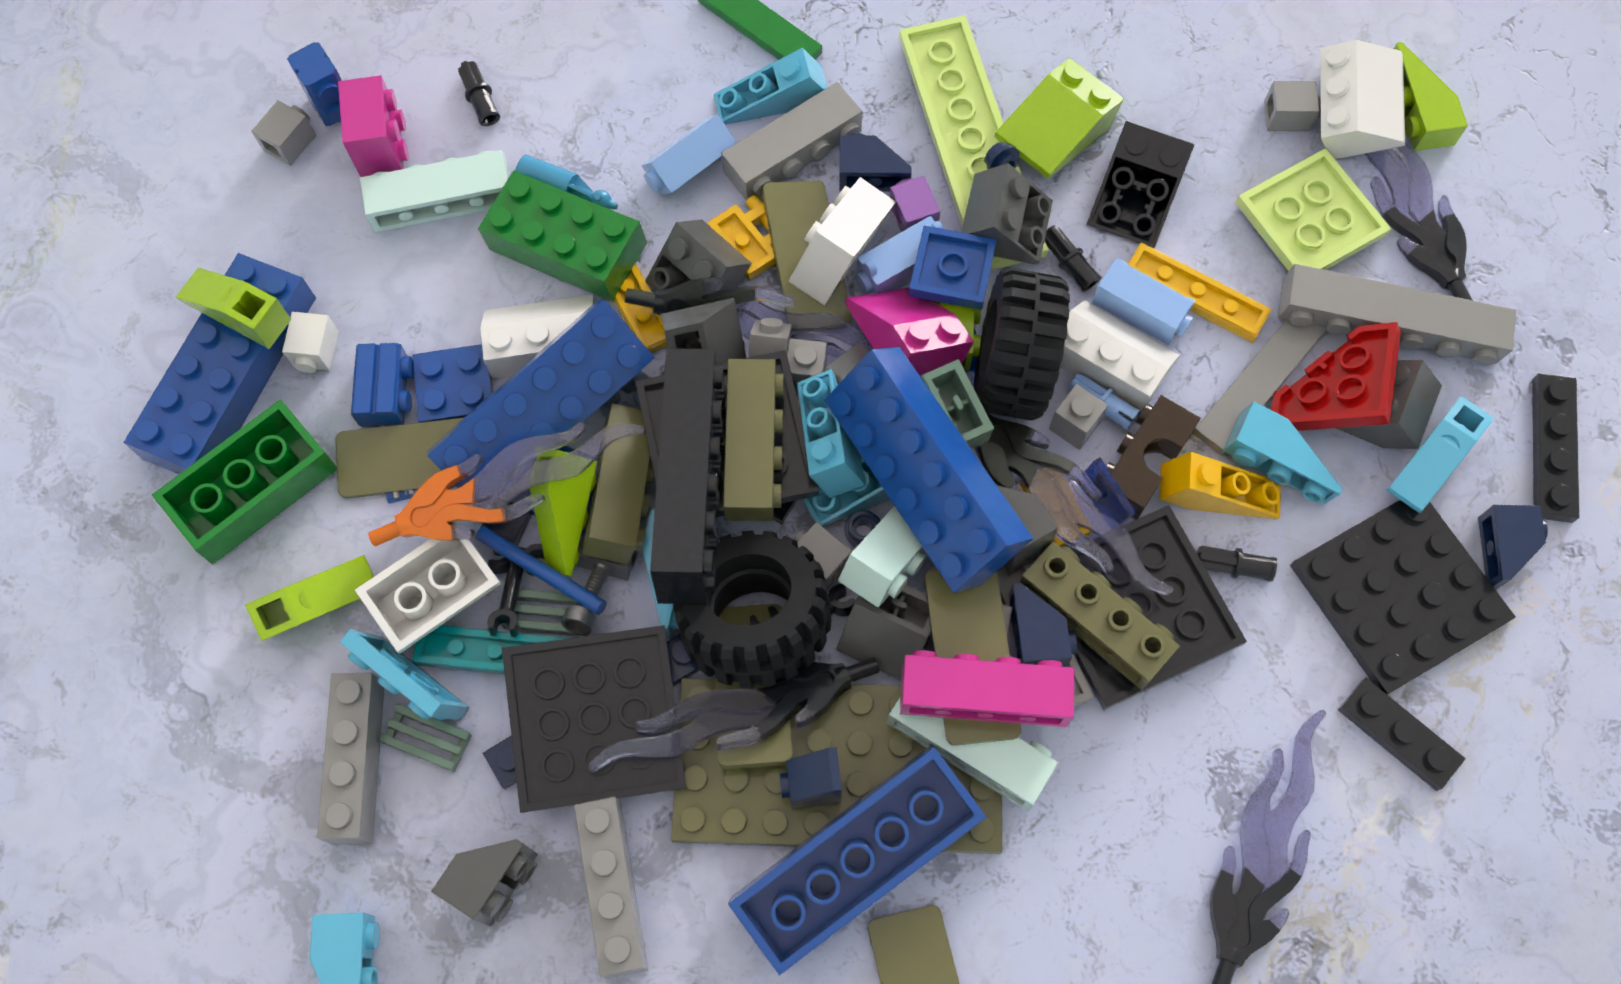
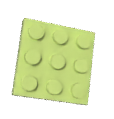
(1313, 214)

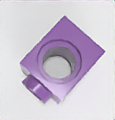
(913, 202)

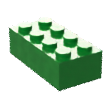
(563, 235)
(244, 482)

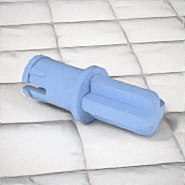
(1116, 405)

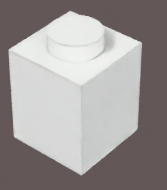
(310, 342)

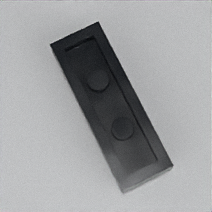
(1401, 734)

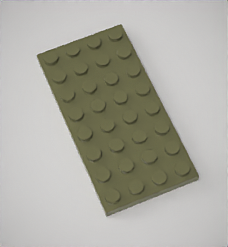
(748, 804)

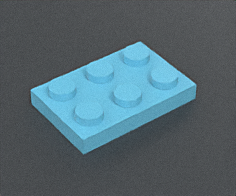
(401, 675)

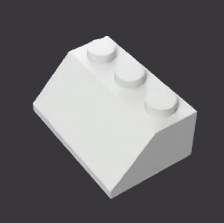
(1361, 98)
(519, 332)
(1115, 355)
(426, 589)

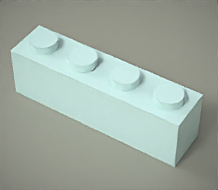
(433, 190)
(883, 560)
(1006, 766)

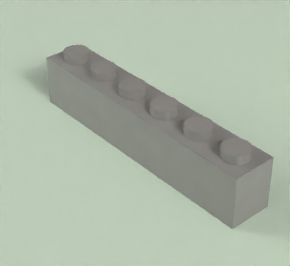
(1425, 318)

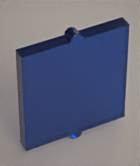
(1113, 501)

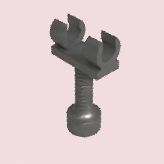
(579, 618)

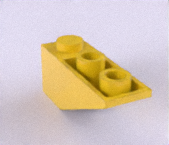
(1218, 487)

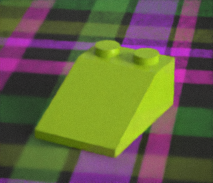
(1060, 118)

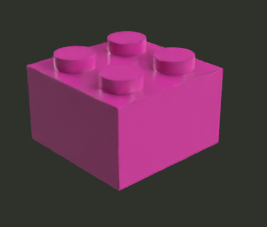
(372, 125)

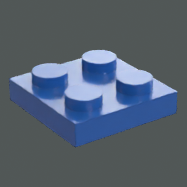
(952, 267)
(450, 382)

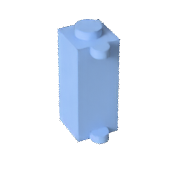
(688, 155)
(893, 261)
(1143, 302)

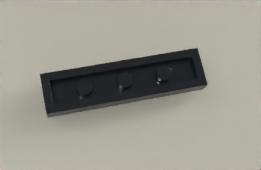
(1555, 447)

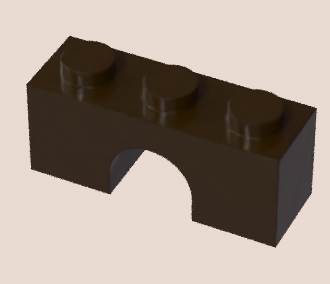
(1162, 431)

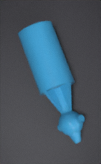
(563, 180)

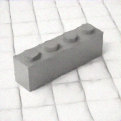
(792, 141)
(351, 759)
(610, 888)

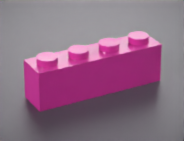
(987, 689)

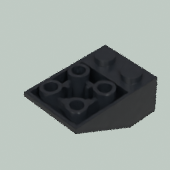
(1140, 184)

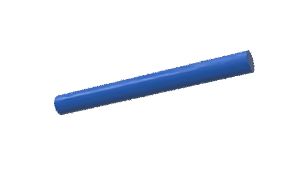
(541, 570)

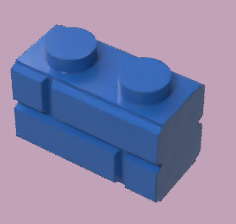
(318, 80)
(381, 384)

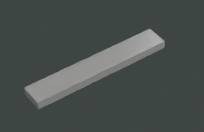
(1258, 381)

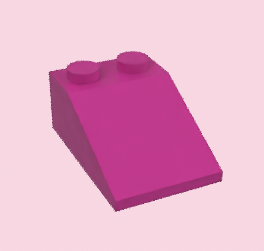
(919, 326)

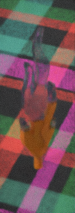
(486, 496)

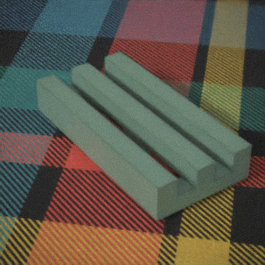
(542, 597)
(395, 724)

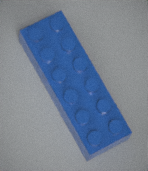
(214, 377)
(551, 390)
(927, 469)
(855, 859)

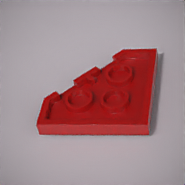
(1346, 386)

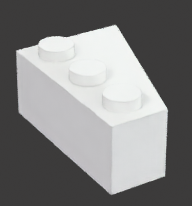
(840, 239)

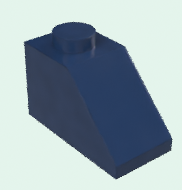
(872, 161)
(1510, 539)
(1039, 629)
(812, 779)

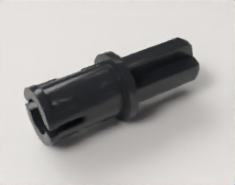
(478, 93)
(1071, 259)
(1238, 563)

